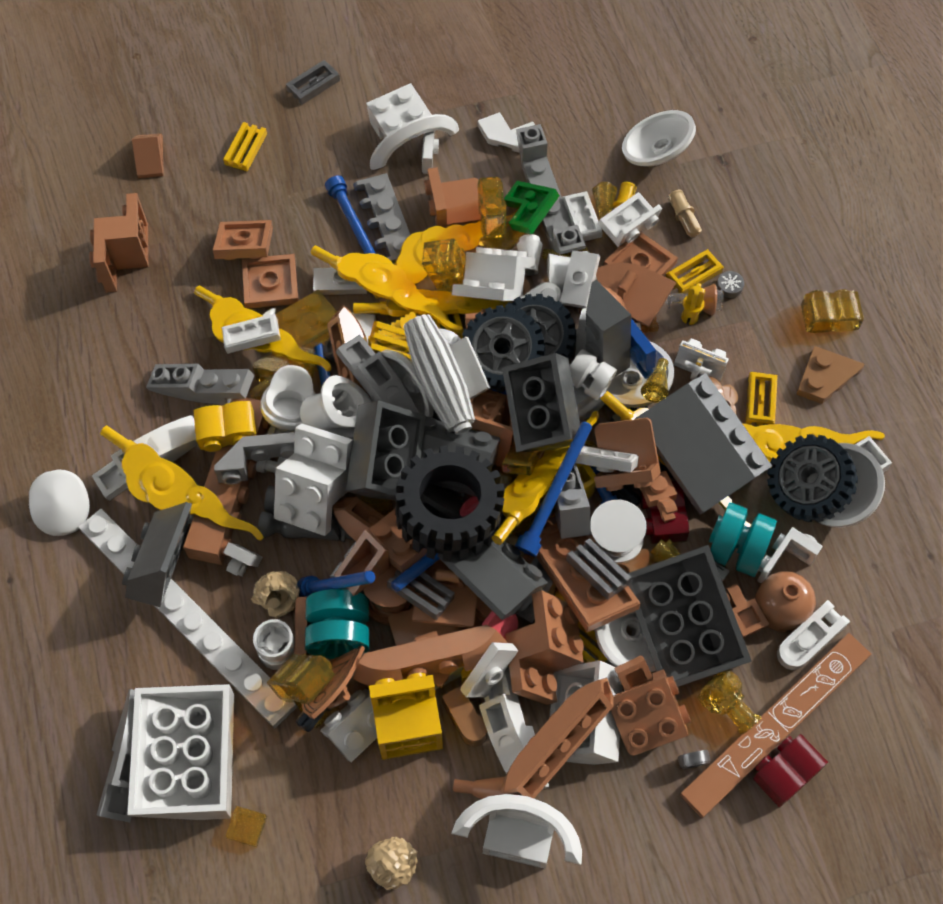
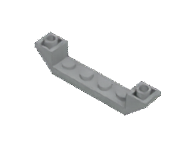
(537, 170)
(233, 465)

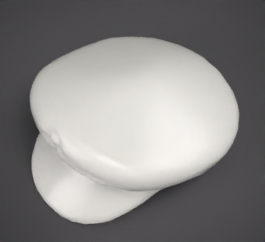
(284, 397)
(58, 502)

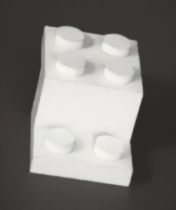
(494, 274)
(312, 479)

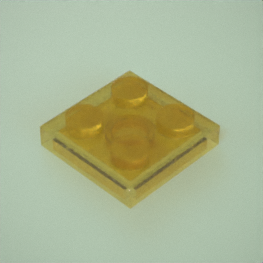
(307, 320)

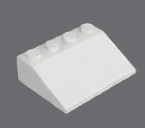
(182, 752)

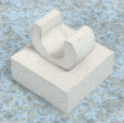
(240, 559)

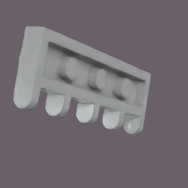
(386, 212)

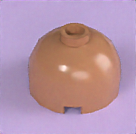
(786, 600)

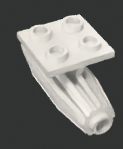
(446, 371)

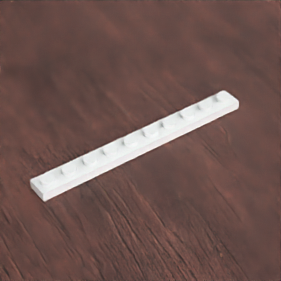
(195, 625)

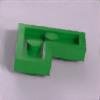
(532, 205)

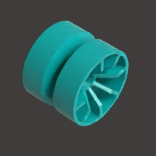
(750, 541)
(336, 623)

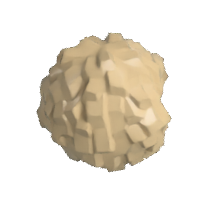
(276, 593)
(391, 862)

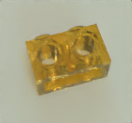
(444, 263)

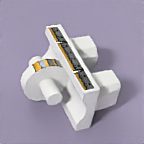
(700, 361)

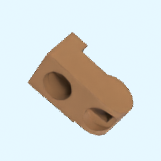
(464, 717)

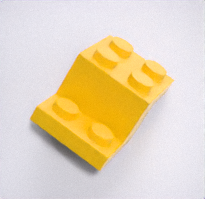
(406, 716)

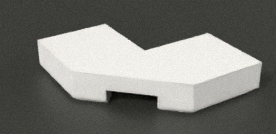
(498, 132)

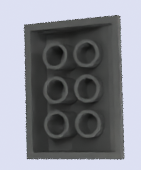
(704, 443)
(688, 617)

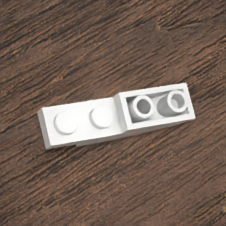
(168, 441)
(505, 722)

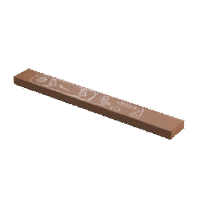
(774, 725)

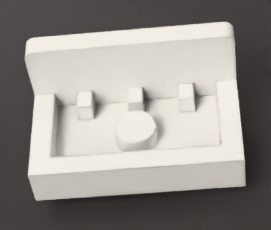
(629, 219)
(353, 726)

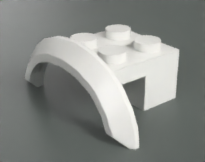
(400, 118)
(520, 829)

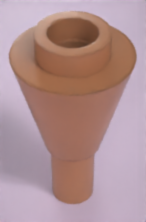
(479, 788)

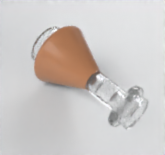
(712, 299)

